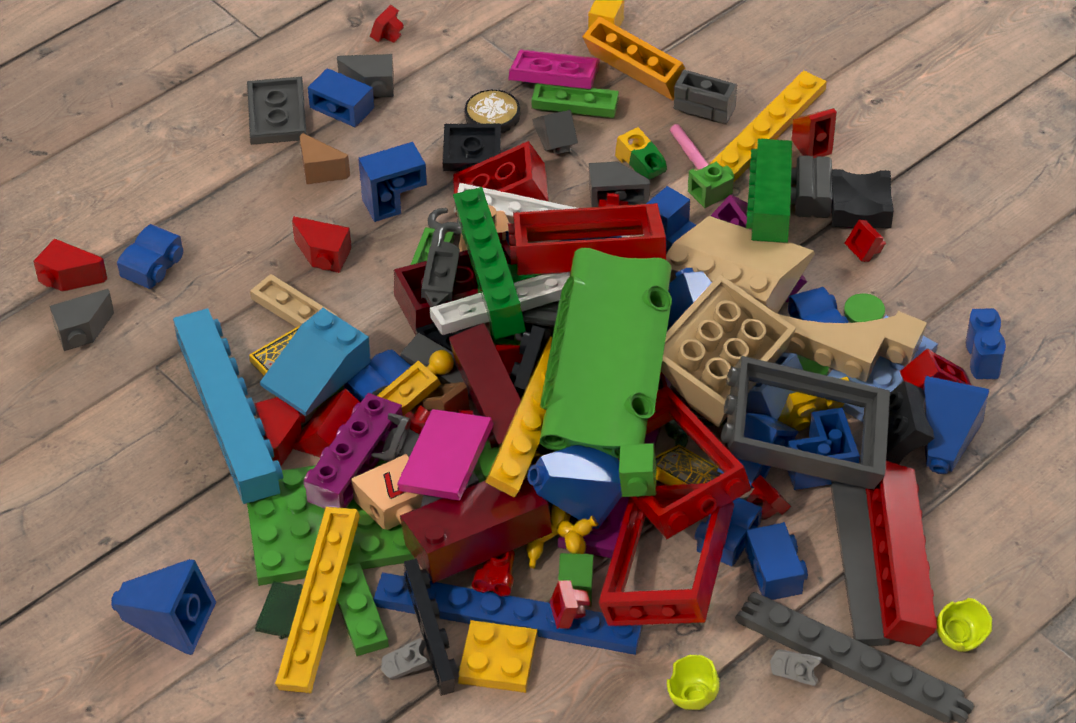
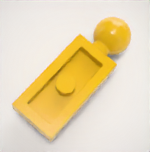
(418, 381)

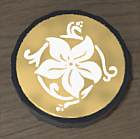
(492, 107)

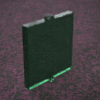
(279, 609)

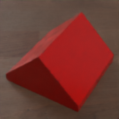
(325, 422)

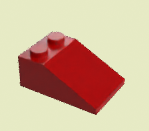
(513, 171)

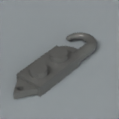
(441, 266)

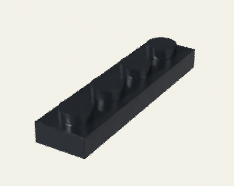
(436, 639)

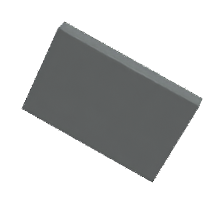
(276, 110)

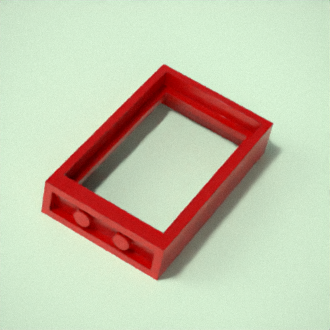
(584, 223)
(706, 498)
(662, 605)

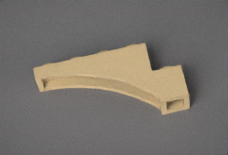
(857, 345)

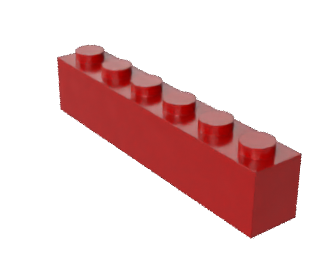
(901, 557)

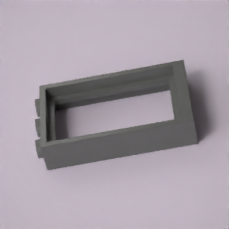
(875, 422)

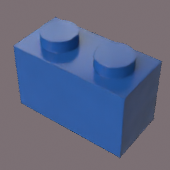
(341, 97)
(775, 561)

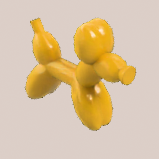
(561, 525)

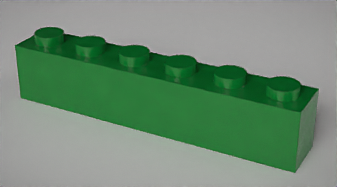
(770, 190)
(489, 263)

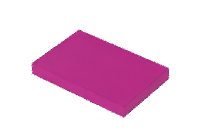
(554, 69)
(445, 454)

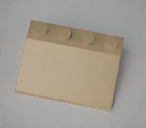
(757, 267)
(713, 338)

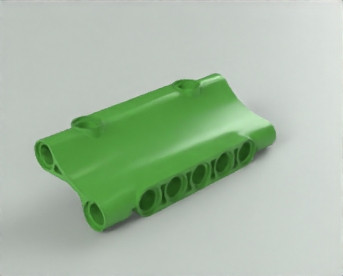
(606, 352)

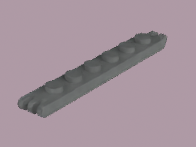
(855, 659)

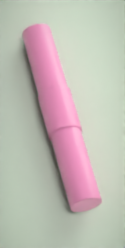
(688, 147)

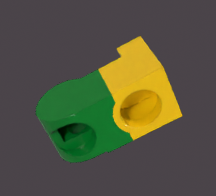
(641, 154)

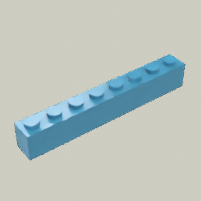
(227, 407)

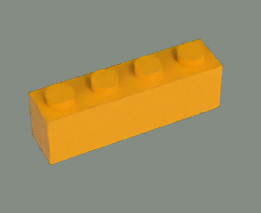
(633, 57)

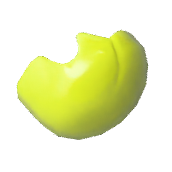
(964, 624)
(693, 682)

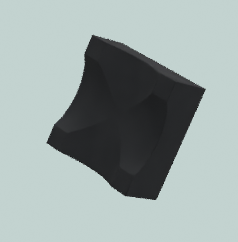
(861, 198)
(906, 422)

